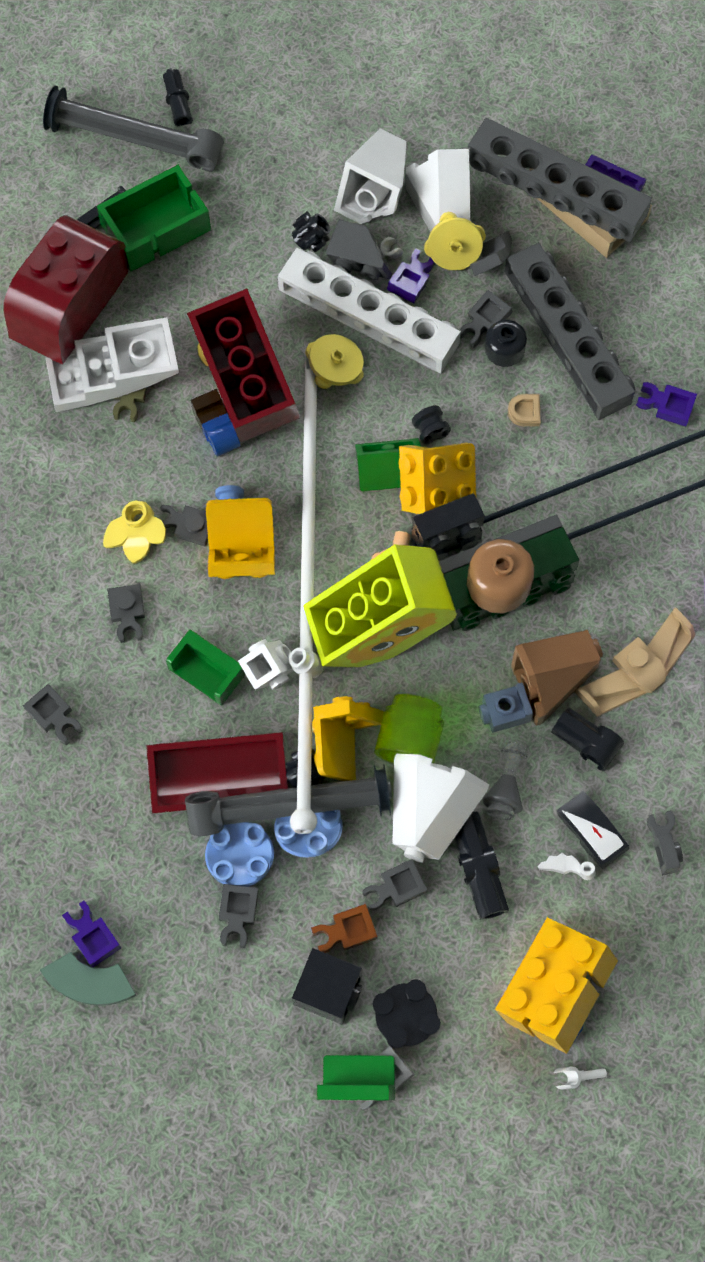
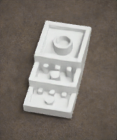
(113, 364)

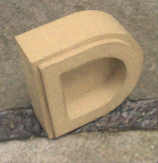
(525, 410)

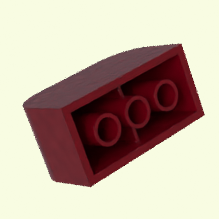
(63, 287)
(244, 365)

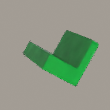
(380, 464)
(357, 1078)

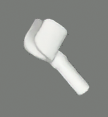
(386, 245)
(575, 1076)

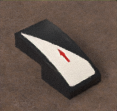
(593, 829)

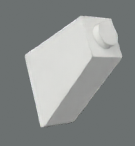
(372, 178)
(440, 185)
(431, 804)

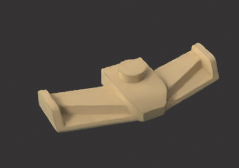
(640, 666)

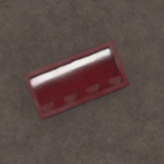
(218, 765)

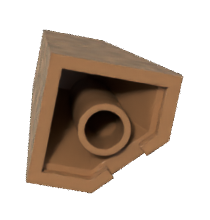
(555, 669)

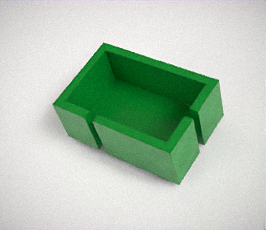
(155, 217)

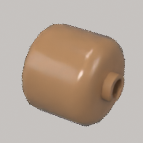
(500, 576)

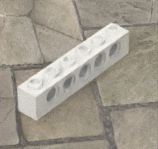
(377, 324)

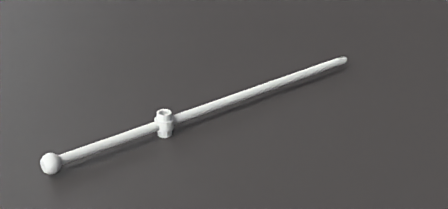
(303, 659)

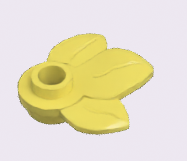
(136, 535)

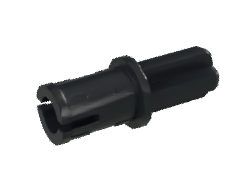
(177, 97)

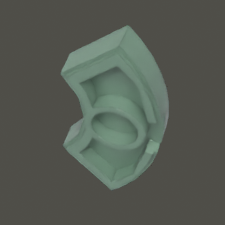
(88, 984)

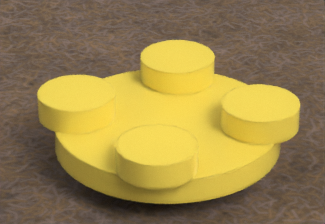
(455, 242)
(335, 361)

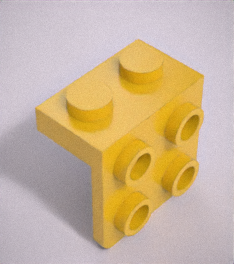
(435, 475)
(240, 538)
(335, 735)

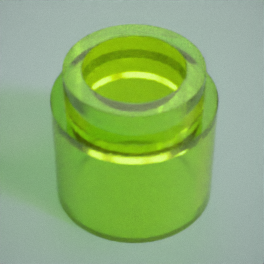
(410, 727)

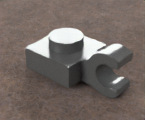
(668, 852)

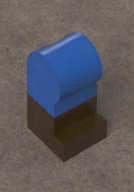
(215, 422)

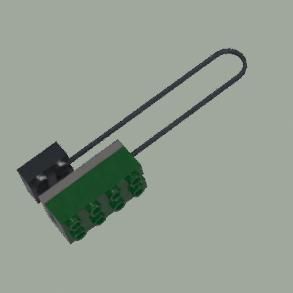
(546, 541)

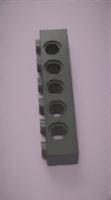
(551, 166)
(602, 398)

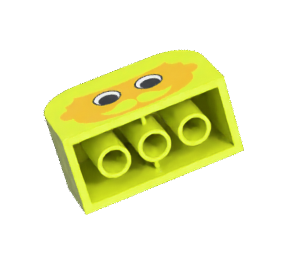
(381, 608)

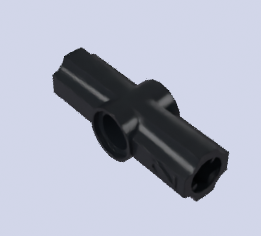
(480, 868)

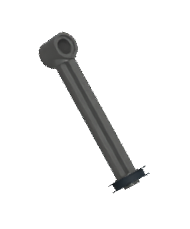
(199, 148)
(210, 812)

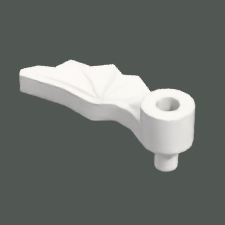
(566, 864)

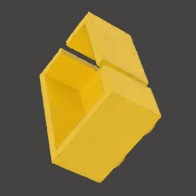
(553, 986)

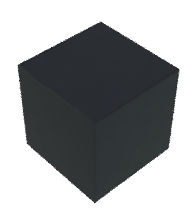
(328, 986)

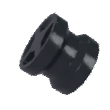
(431, 424)

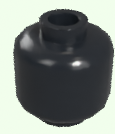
(505, 343)

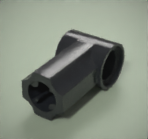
(592, 742)

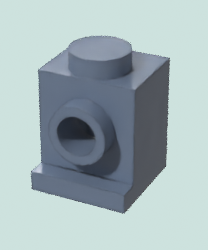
(499, 719)

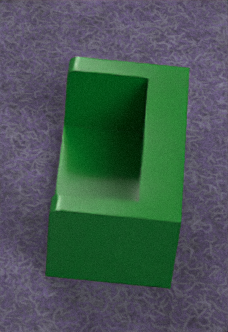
(205, 667)

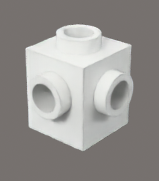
(267, 664)

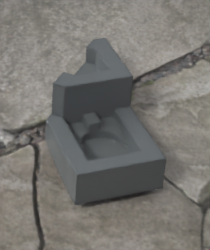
(493, 253)

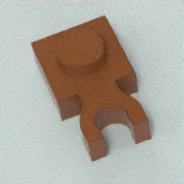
(350, 927)

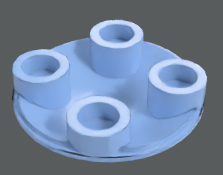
(316, 843)
(239, 854)

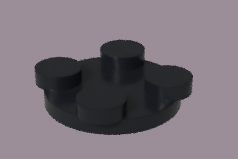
(406, 1014)

